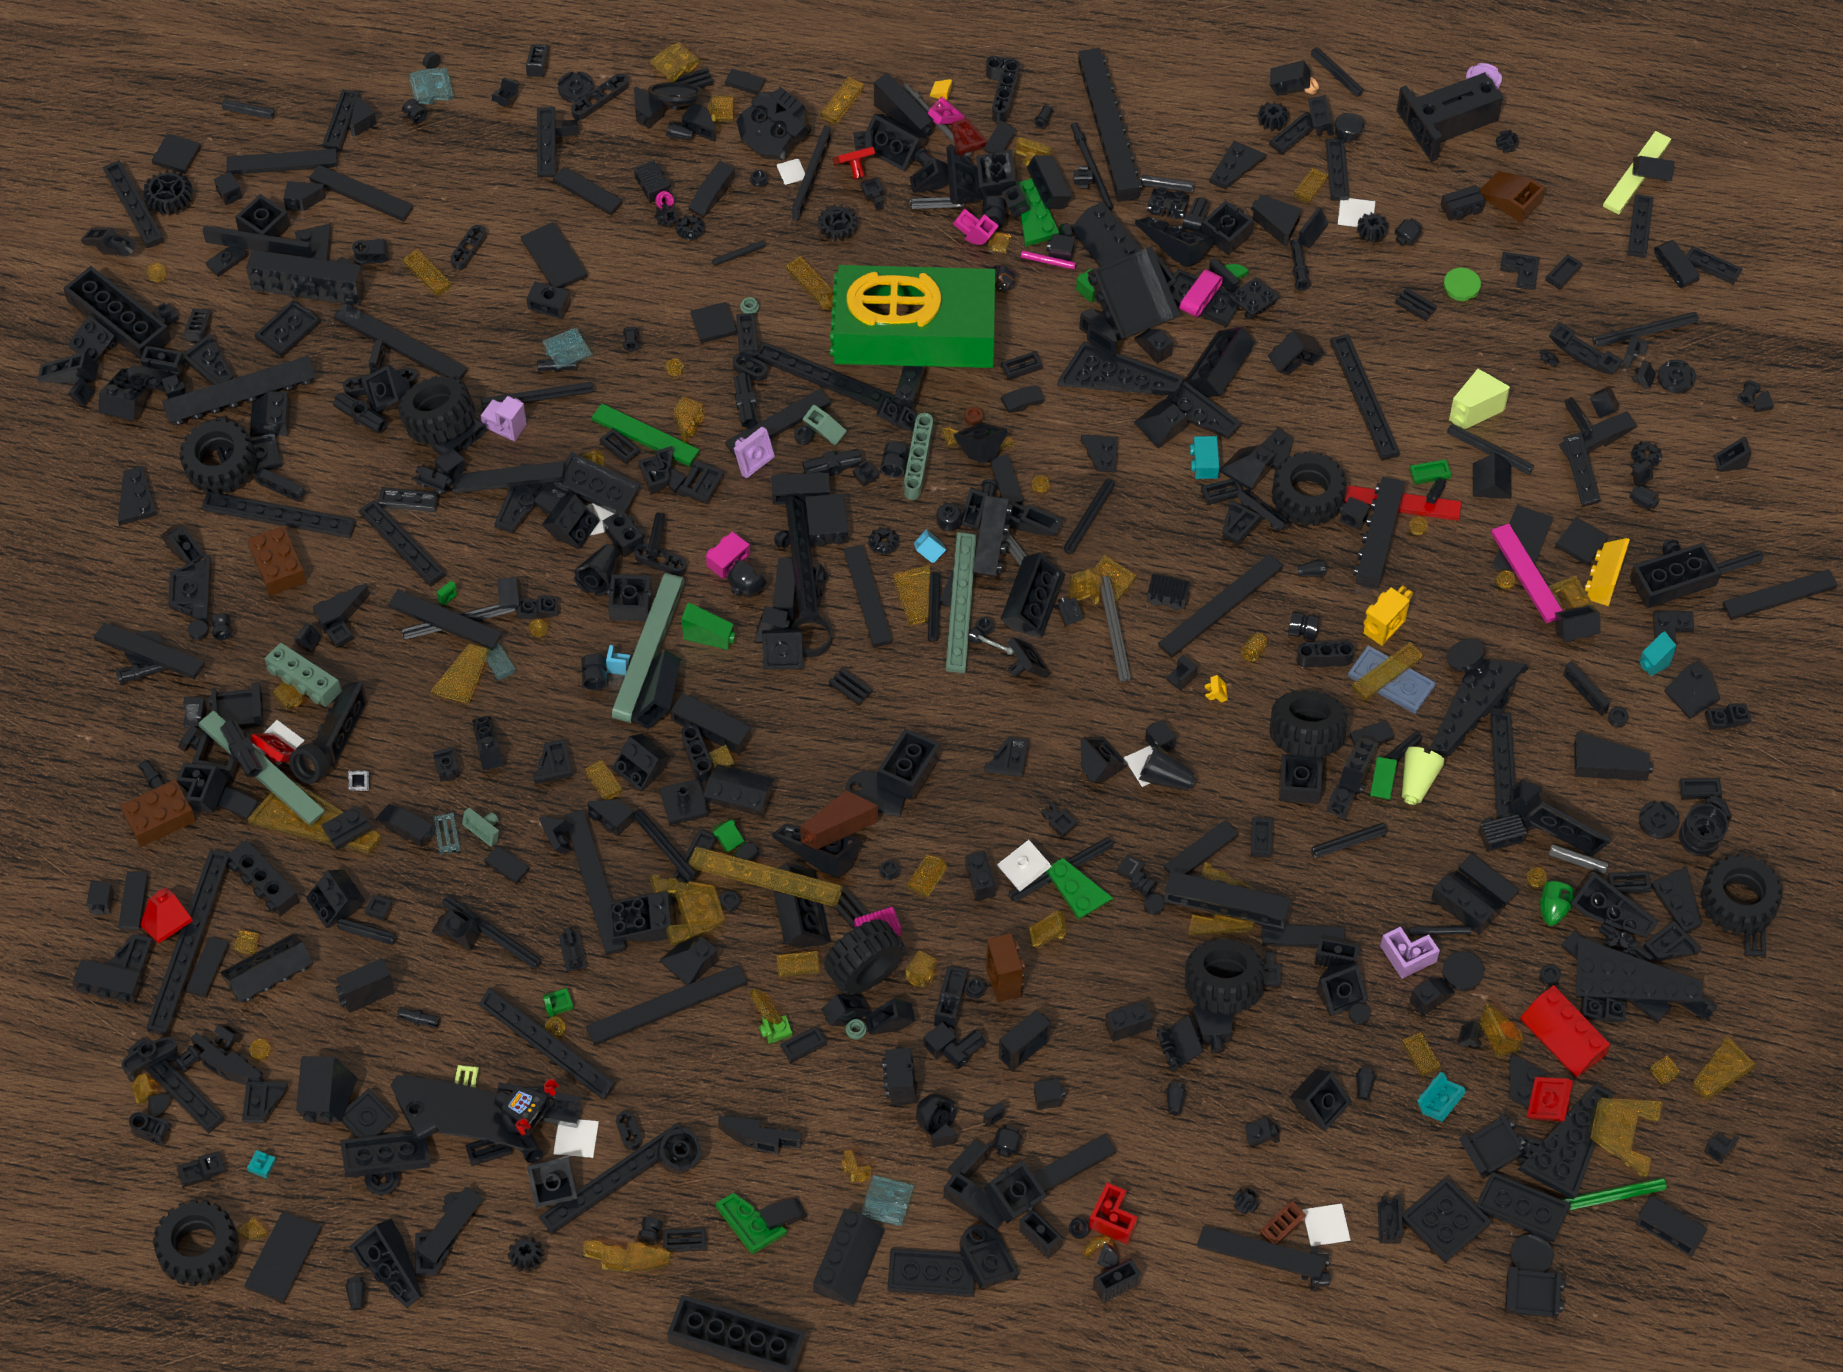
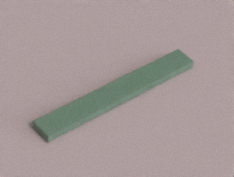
(960, 603)
(270, 776)

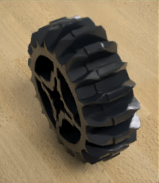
(168, 192)

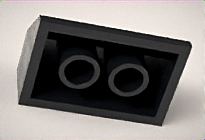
(895, 141)
(738, 790)
(1466, 901)

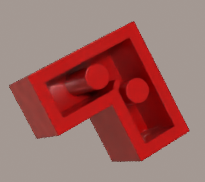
(1109, 1218)

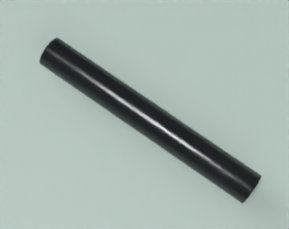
(737, 253)
(1440, 930)

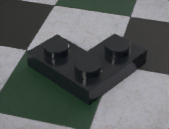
(1672, 622)

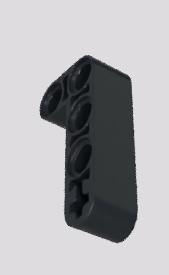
(1007, 73)

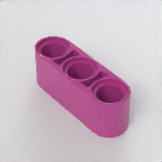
(1201, 293)

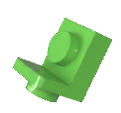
(775, 1032)

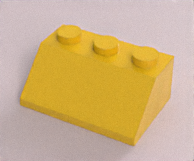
(1607, 571)

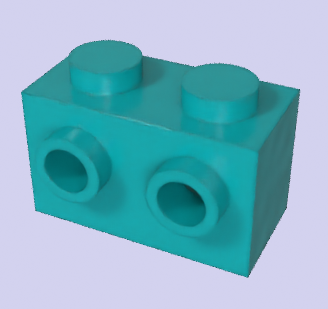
(1205, 457)

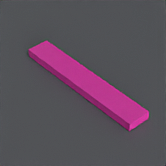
(1526, 572)

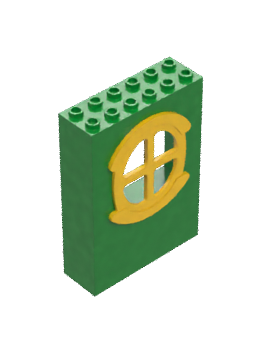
(948, 331)

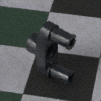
(138, 1061)

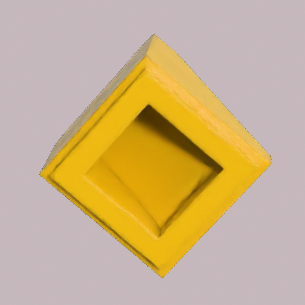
(941, 89)

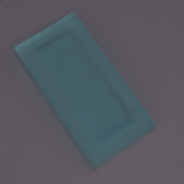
(499, 663)

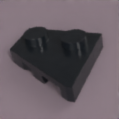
(1239, 522)

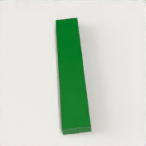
(644, 434)

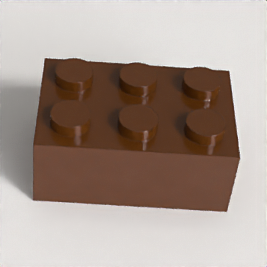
(276, 560)
(157, 813)
(1005, 967)

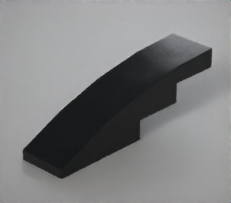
(1606, 432)

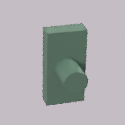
(481, 826)

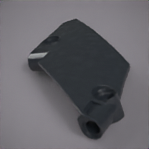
(457, 1111)

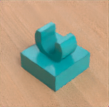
(261, 1164)

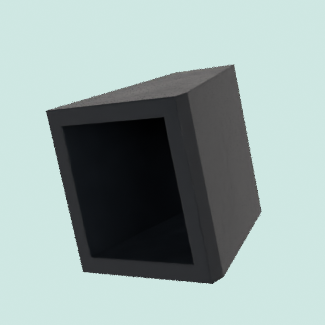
(323, 1089)

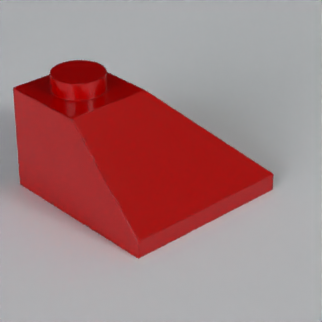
(164, 915)

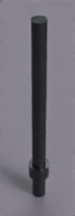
(1080, 140)

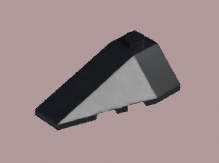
(1179, 244)
(831, 859)
(1605, 904)
(386, 1256)

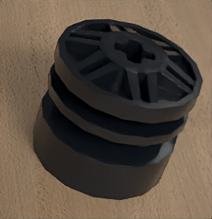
(1703, 820)

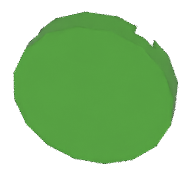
(1462, 284)

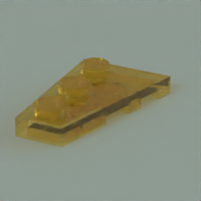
(914, 593)
(462, 676)
(1724, 1068)

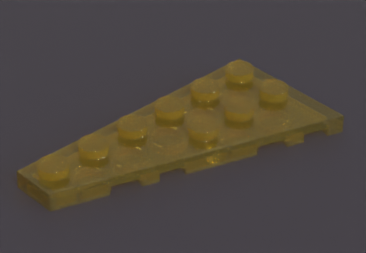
(278, 816)

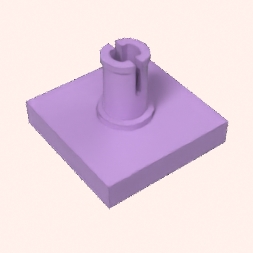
(753, 452)

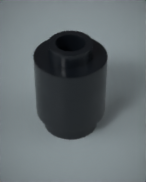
(1644, 497)
(747, 851)

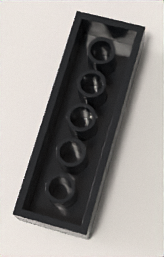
(305, 277)
(116, 311)
(735, 1336)

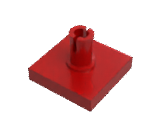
(854, 160)
(273, 746)
(1550, 1099)

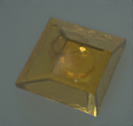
(1500, 1031)

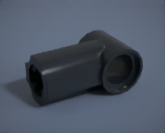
(1197, 213)
(959, 1052)

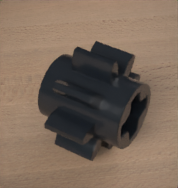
(1507, 141)
(1082, 176)
(665, 215)
(1246, 1201)

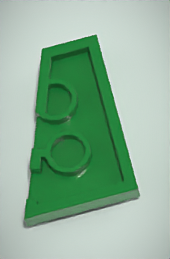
(1076, 889)

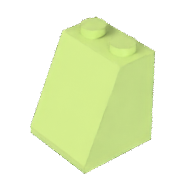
(1478, 400)

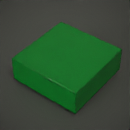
(447, 593)

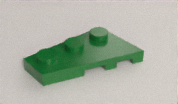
(747, 1223)

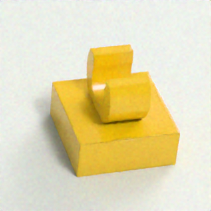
(1218, 688)

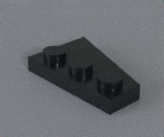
(1235, 163)
(319, 239)
(135, 497)
(1679, 899)

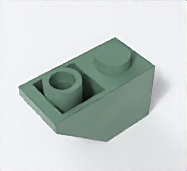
(824, 425)

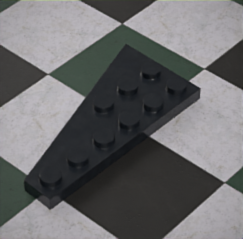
(1566, 1151)

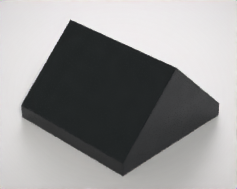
(1492, 478)

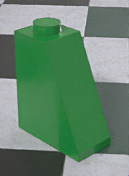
(707, 628)

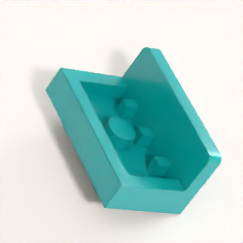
(1440, 1097)

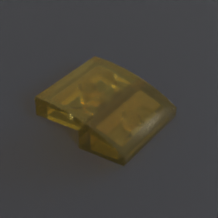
(674, 61)

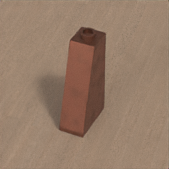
(838, 819)

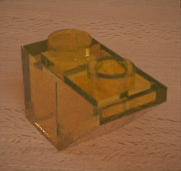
(687, 416)

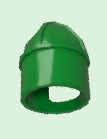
(1553, 904)

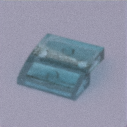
(431, 85)
(887, 1200)

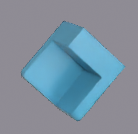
(929, 546)
(617, 662)

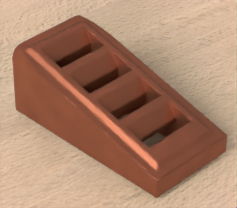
(1285, 1212)

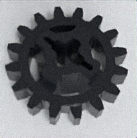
(837, 222)

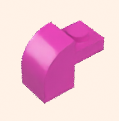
(976, 230)

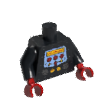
(525, 1106)

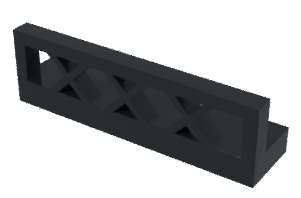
(559, 1111)

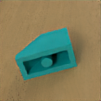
(1658, 654)

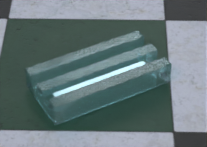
(449, 847)

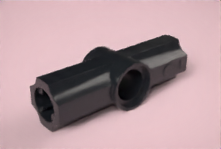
(745, 400)
(360, 412)
(833, 462)
(241, 748)

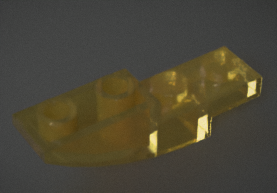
(633, 1259)

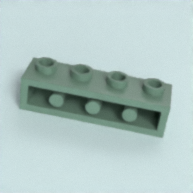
(302, 675)

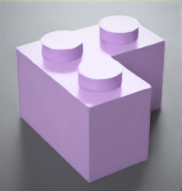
(505, 417)
(1408, 956)

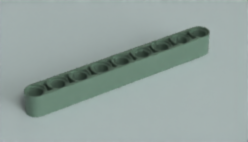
(648, 646)

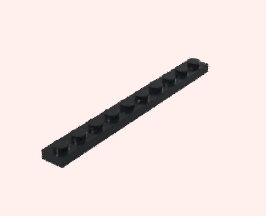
(188, 943)

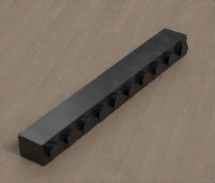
(1109, 124)

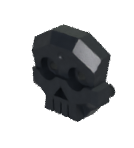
(781, 114)

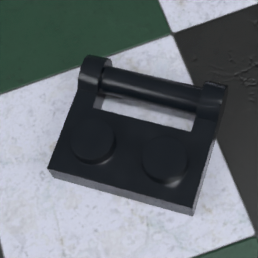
(705, 484)

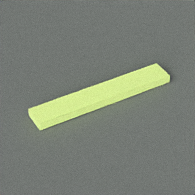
(1629, 183)

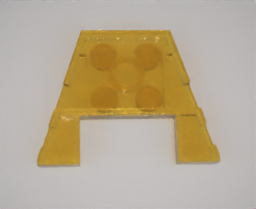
(697, 905)
(1220, 923)
(1616, 1126)

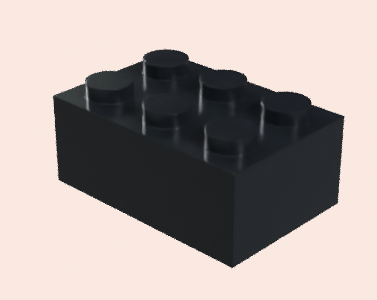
(908, 764)

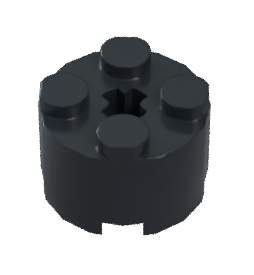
(670, 1159)

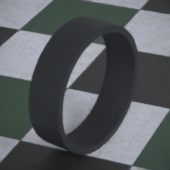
(819, 651)

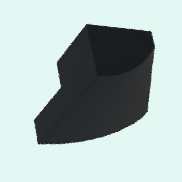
(657, 469)

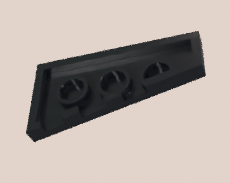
(1204, 412)

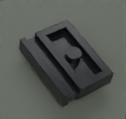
(346, 827)

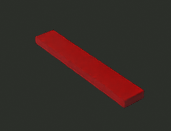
(1411, 503)

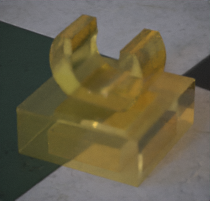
(1665, 1070)
(142, 1088)

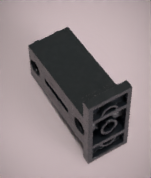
(1449, 111)

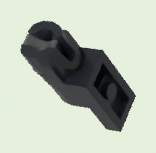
(109, 242)

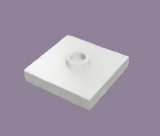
(1024, 865)

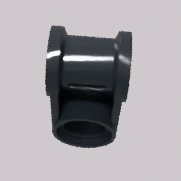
(372, 251)
(152, 1130)

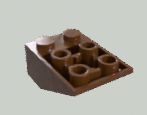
(1513, 194)

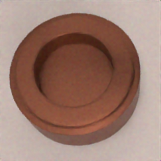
(973, 416)

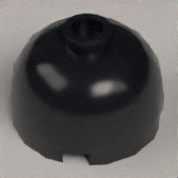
(744, 580)
(935, 1112)

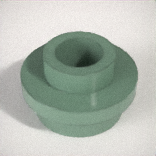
(749, 302)
(856, 1024)

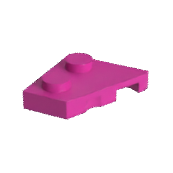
(944, 112)

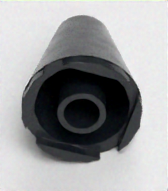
(596, 571)
(1166, 770)

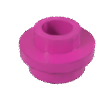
(664, 194)

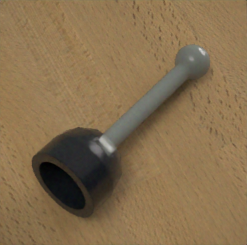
(977, 636)

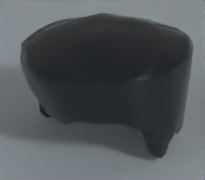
(1348, 127)

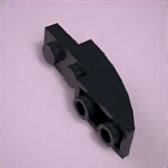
(230, 1066)
(749, 1133)

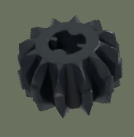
(1272, 116)
(1372, 227)
(523, 1248)

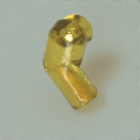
(1096, 1243)

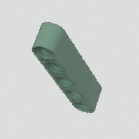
(917, 465)

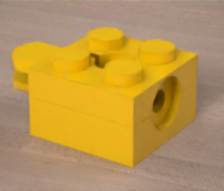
(1387, 614)

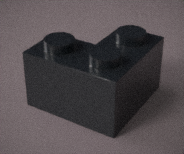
(1293, 351)
(203, 785)

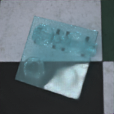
(566, 348)

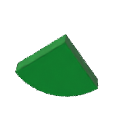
(1237, 270)

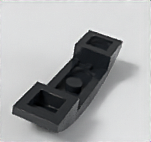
(1583, 352)

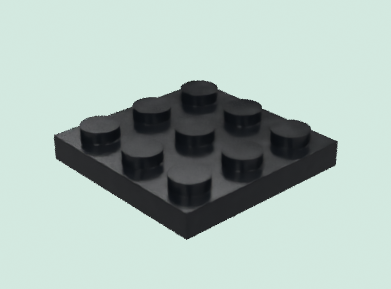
(1446, 1220)

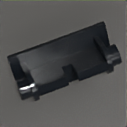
(439, 483)
(820, 580)
(572, 950)
(1702, 1010)

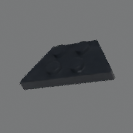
(962, 178)
(190, 589)

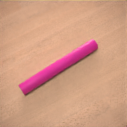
(1049, 260)

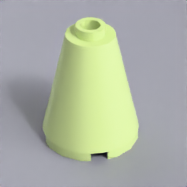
(1419, 773)

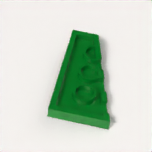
(1037, 222)

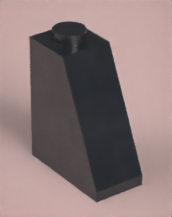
(1276, 217)

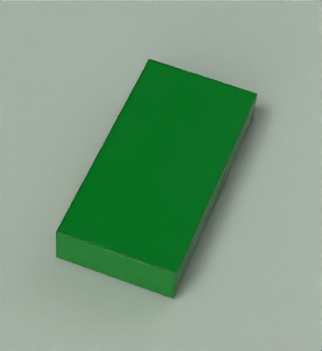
(1430, 471)
(1383, 778)

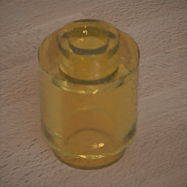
(1253, 647)

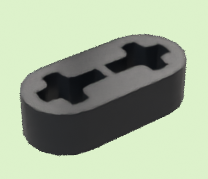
(633, 1128)

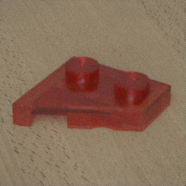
(966, 137)

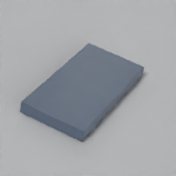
(1407, 690)

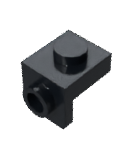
(507, 93)
(1262, 1131)

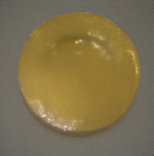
(156, 272)

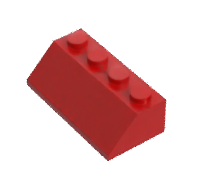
(1565, 1032)

